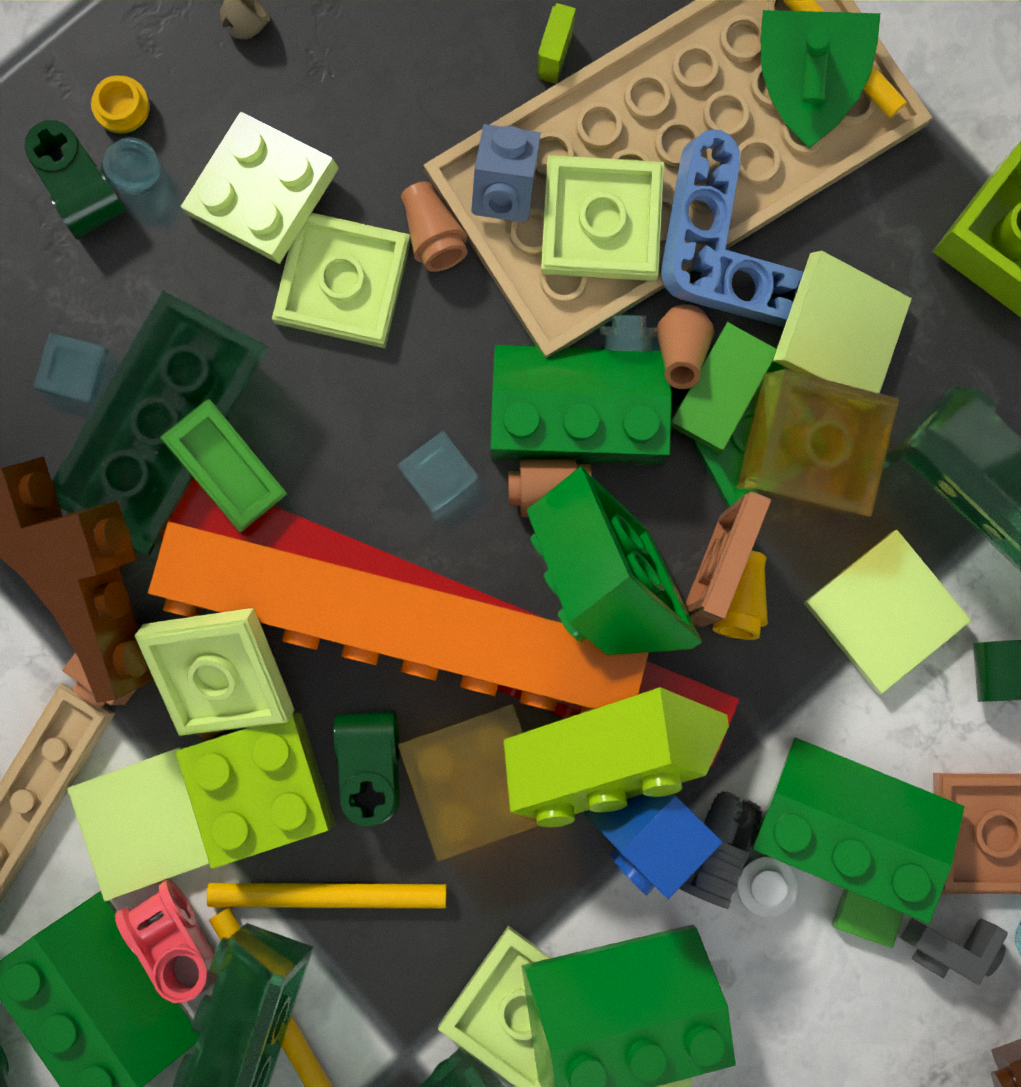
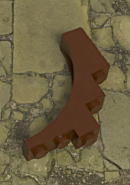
(76, 574)

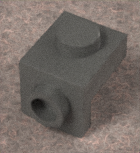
(974, 961)

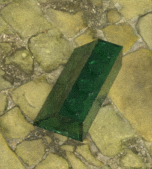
(165, 374)
(248, 1010)

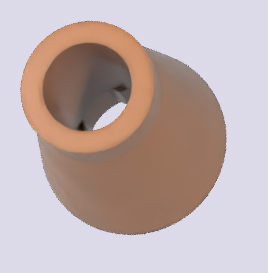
(434, 232)
(684, 343)

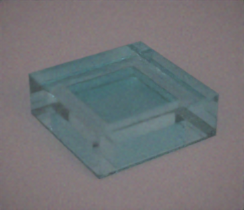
(71, 368)
(437, 471)

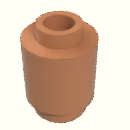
(537, 479)

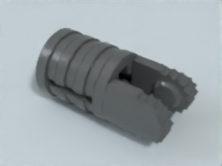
(736, 827)

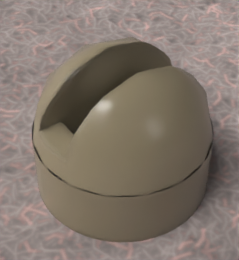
(246, 17)

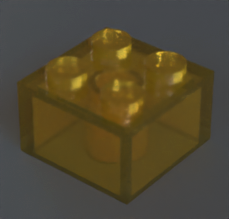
(818, 443)
(464, 783)

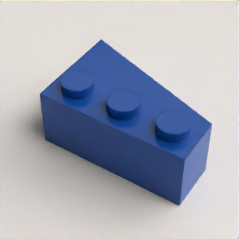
(656, 841)

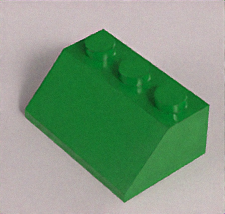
(580, 406)
(607, 571)
(861, 830)
(92, 1003)
(628, 1013)

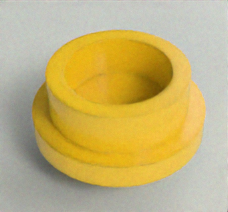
(120, 104)

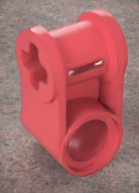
(165, 940)

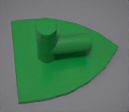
(816, 66)

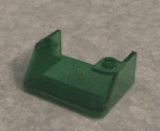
(969, 461)

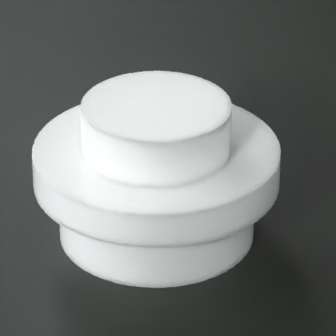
(767, 887)

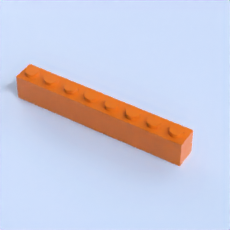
(390, 619)

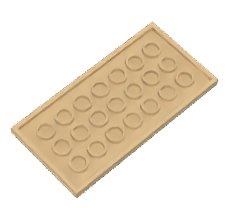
(647, 105)

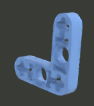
(714, 261)

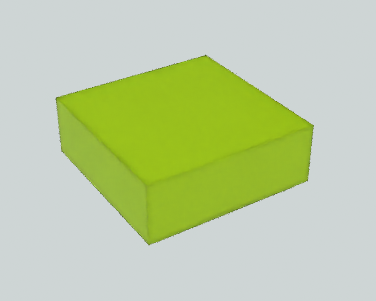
(555, 43)

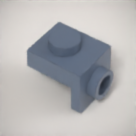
(505, 172)

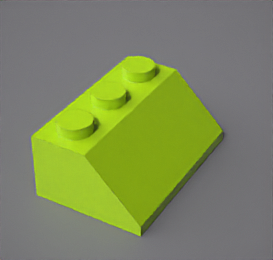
(611, 755)

